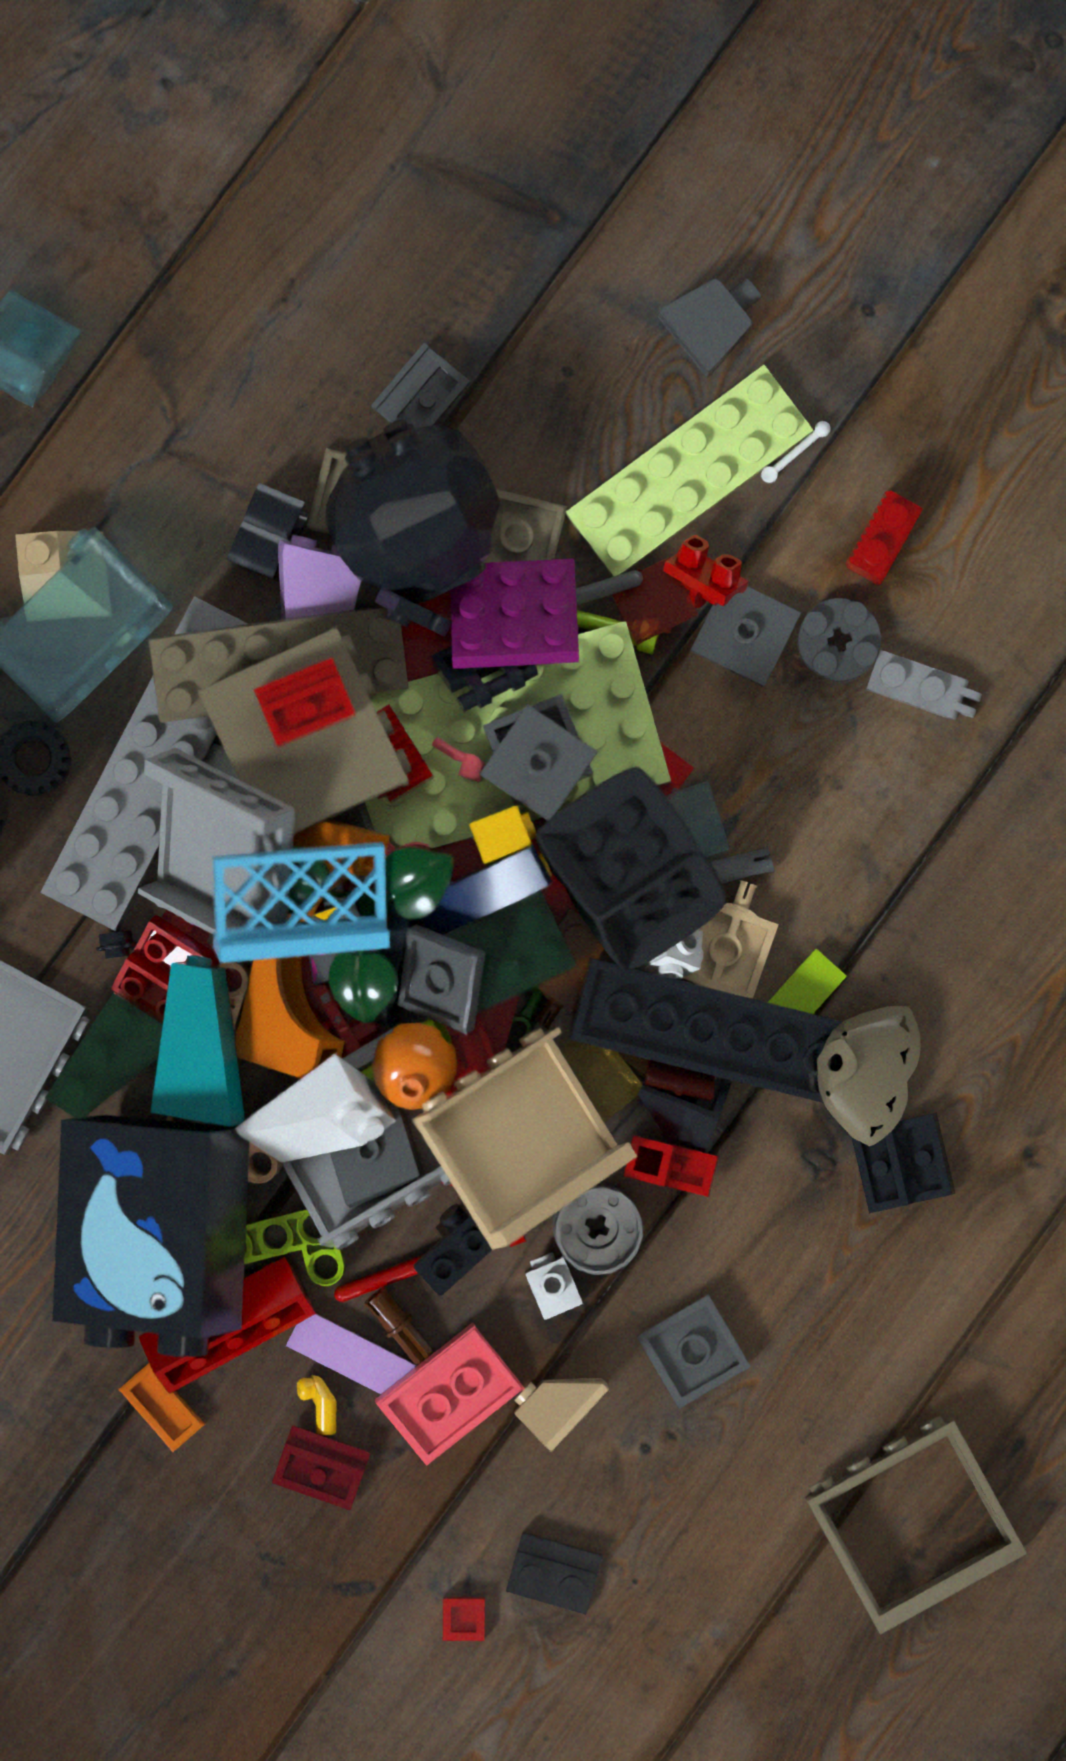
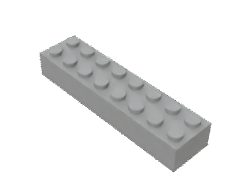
(120, 824)

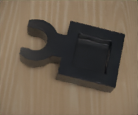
(404, 611)

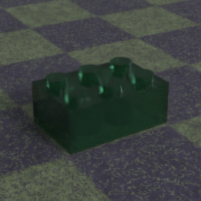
(520, 949)

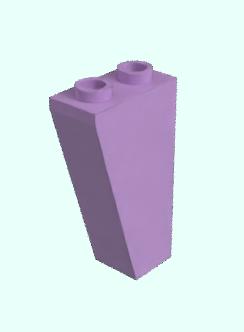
(313, 579)

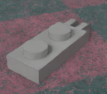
(921, 686)

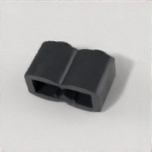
(266, 521)

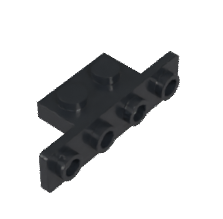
(455, 1253)

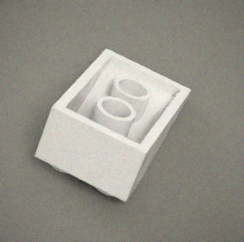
(320, 1114)

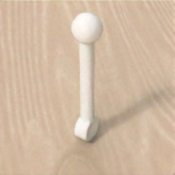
(769, 473)

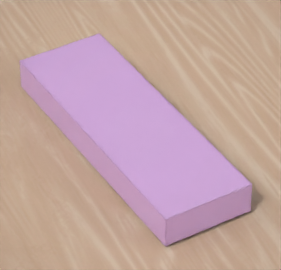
(348, 1353)

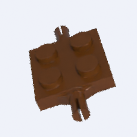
(566, 989)

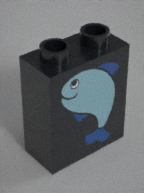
(150, 1231)

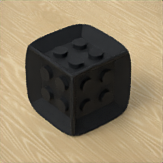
(631, 868)

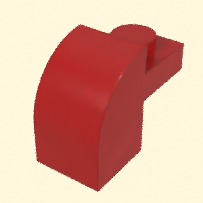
(672, 1166)

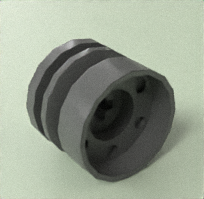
(604, 1250)

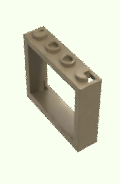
(947, 1583)

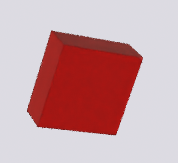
(463, 1618)

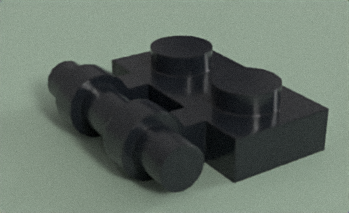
(480, 692)

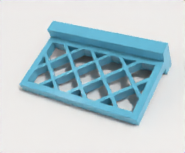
(297, 937)

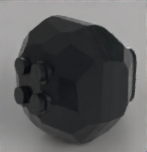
(414, 510)

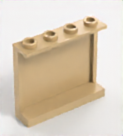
(520, 1139)

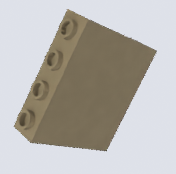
(321, 771)

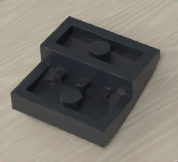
(905, 1165)

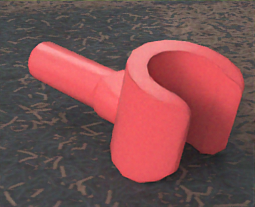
(471, 764)

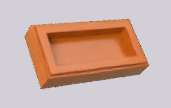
(165, 1412)

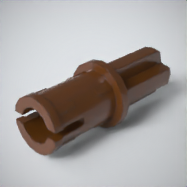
(398, 1325)

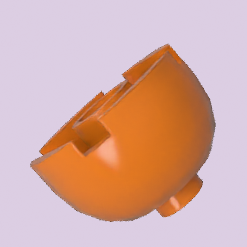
(413, 1065)

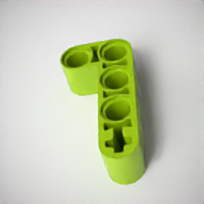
(297, 1240)

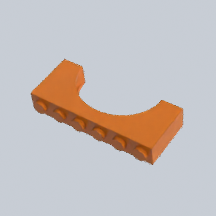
(276, 1018)

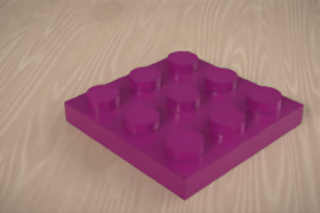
(516, 615)

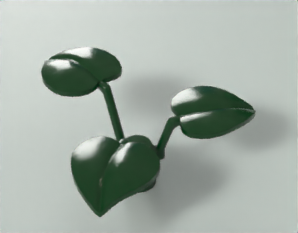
(416, 884)

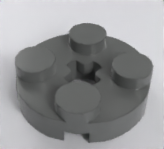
(852, 620)

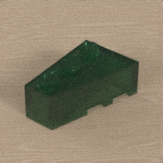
(110, 1056)

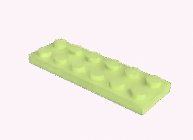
(689, 471)

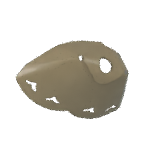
(870, 1071)

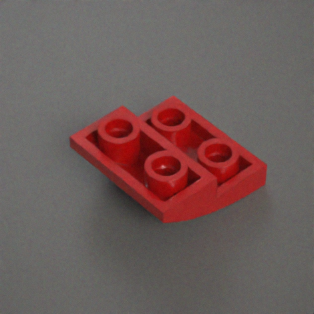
(147, 969)

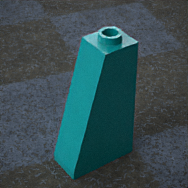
(197, 1049)

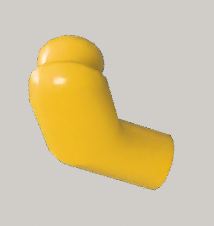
(325, 1403)

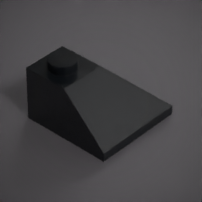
(686, 1117)

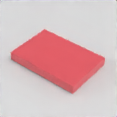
(449, 1394)

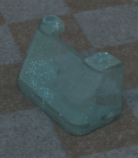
(79, 625)

